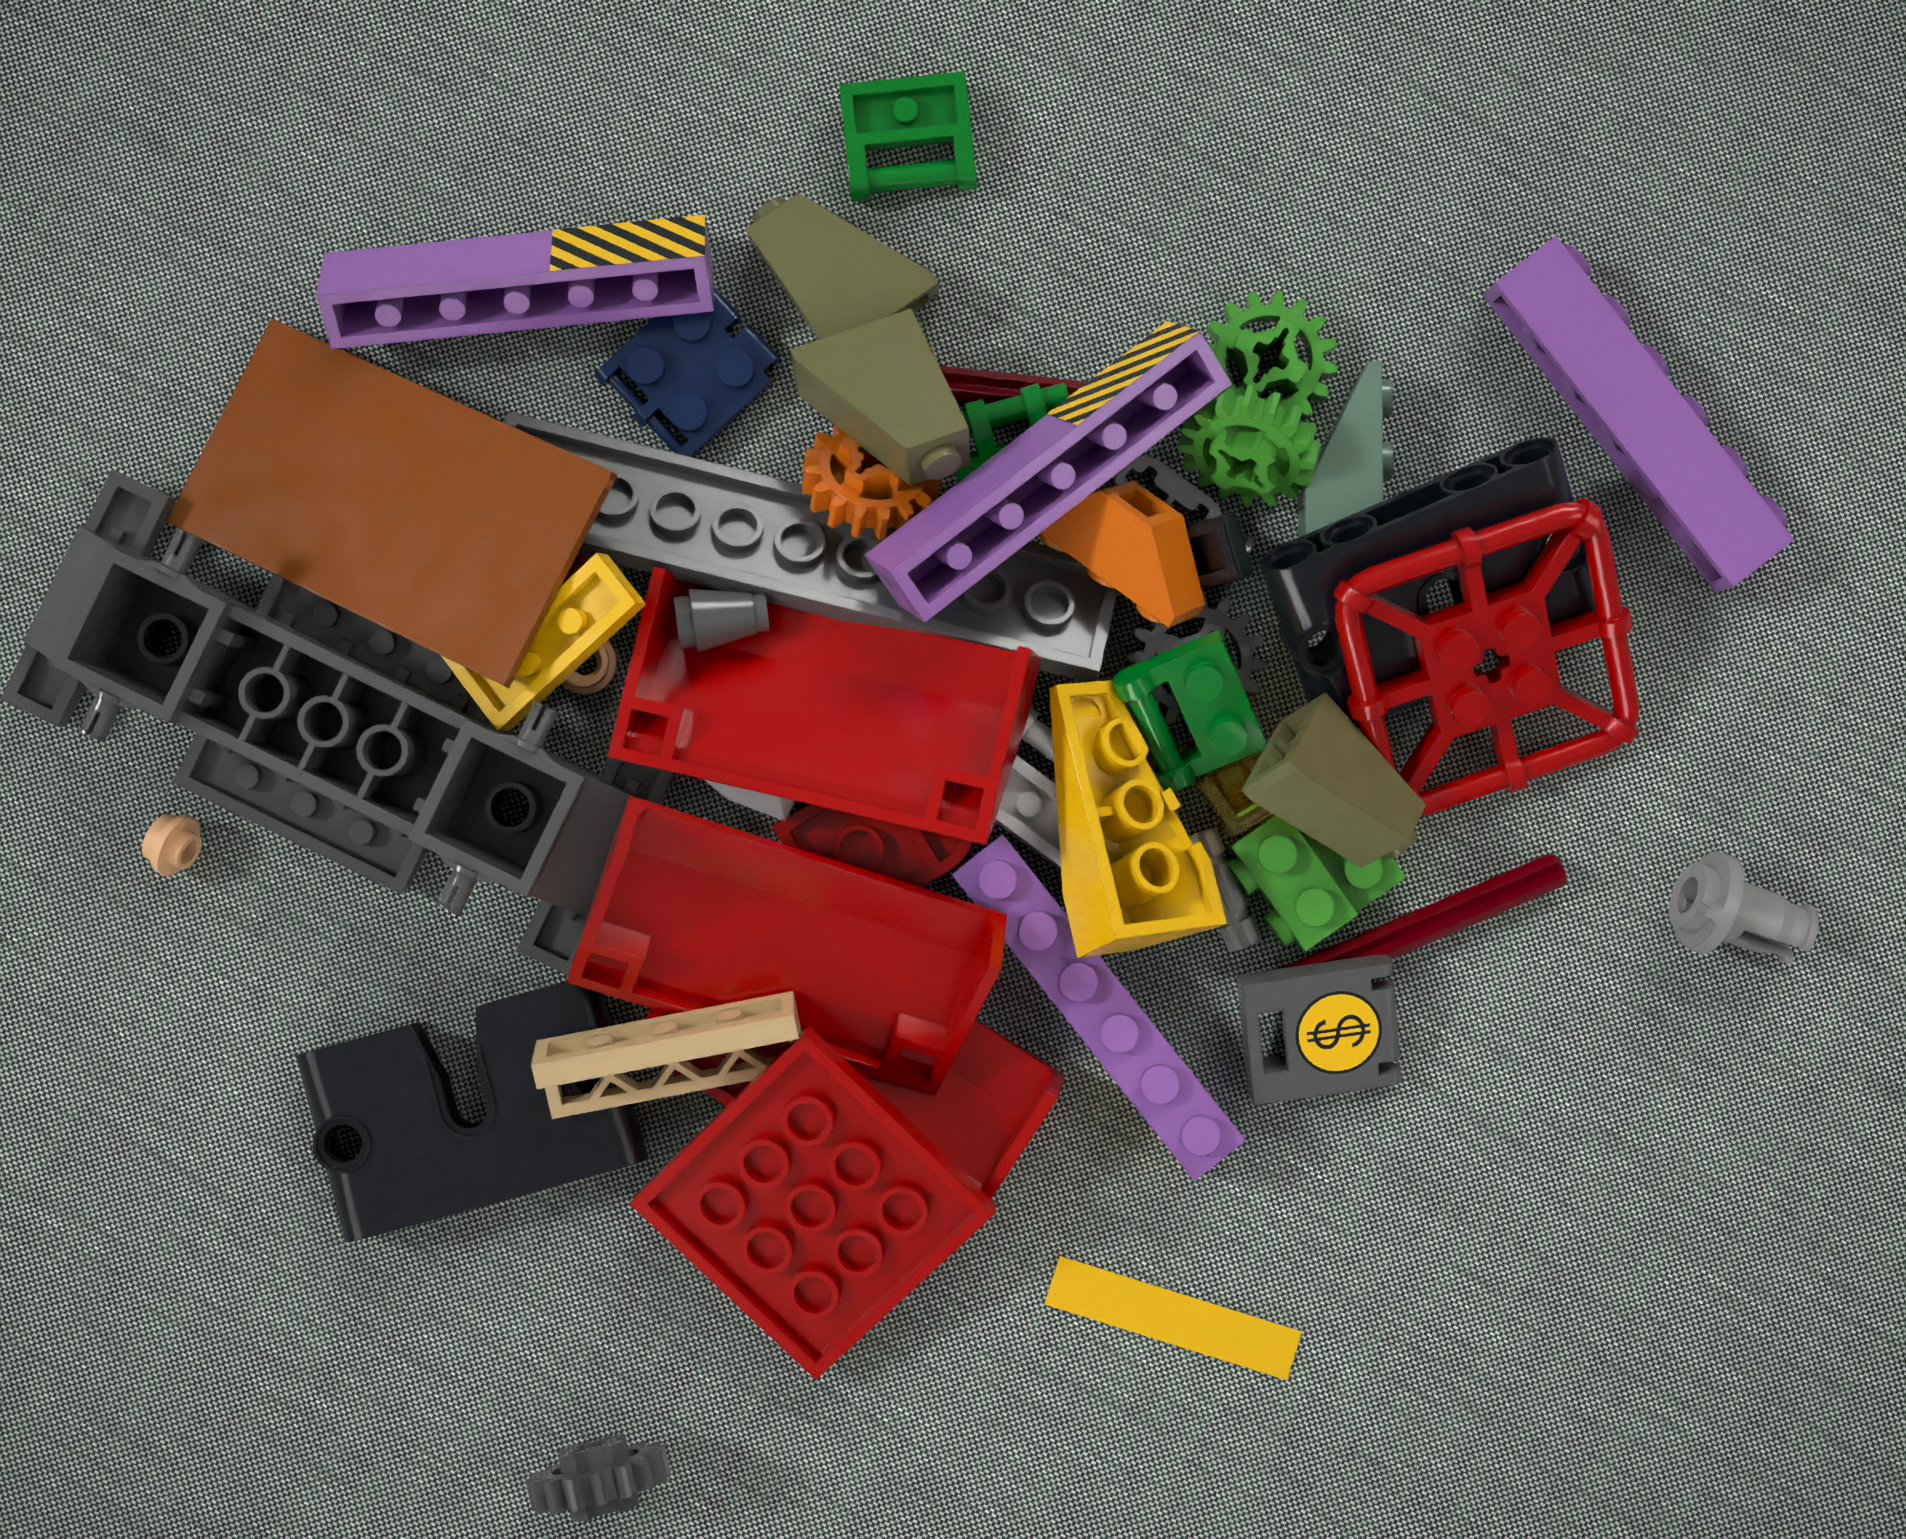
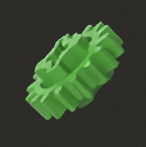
(1290, 372)
(1244, 446)

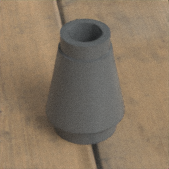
(719, 617)

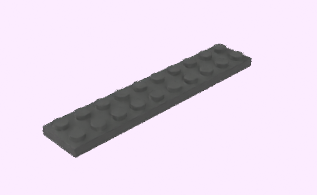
(761, 537)

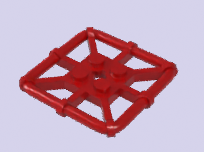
(1517, 629)

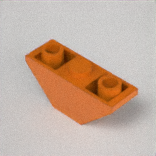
(1134, 546)

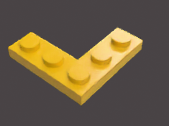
(580, 620)

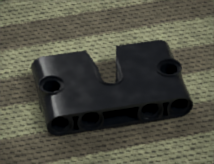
(1476, 496)
(416, 1146)

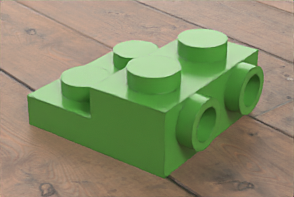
(1305, 881)

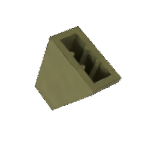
(833, 268)
(886, 396)
(1335, 785)

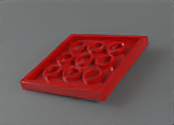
(813, 1203)

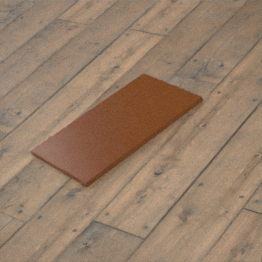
(392, 501)

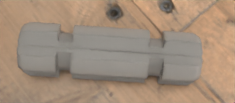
(1240, 929)

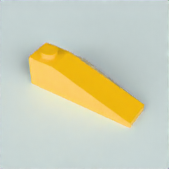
(1122, 848)

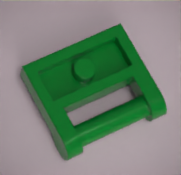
(907, 115)
(1209, 700)

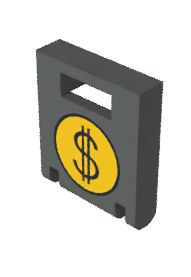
(1334, 1028)

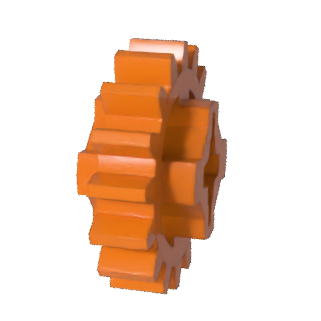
(862, 487)

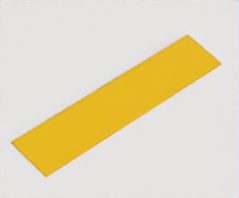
(1173, 1318)

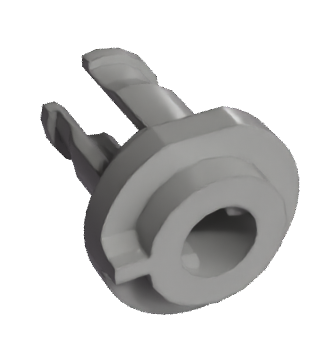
(1717, 905)

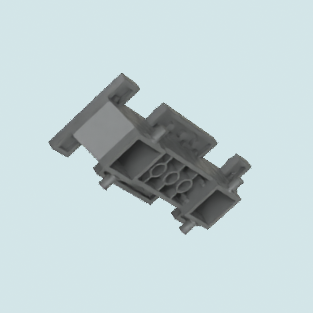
(321, 724)

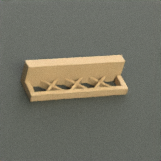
(666, 1042)

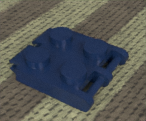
(692, 374)

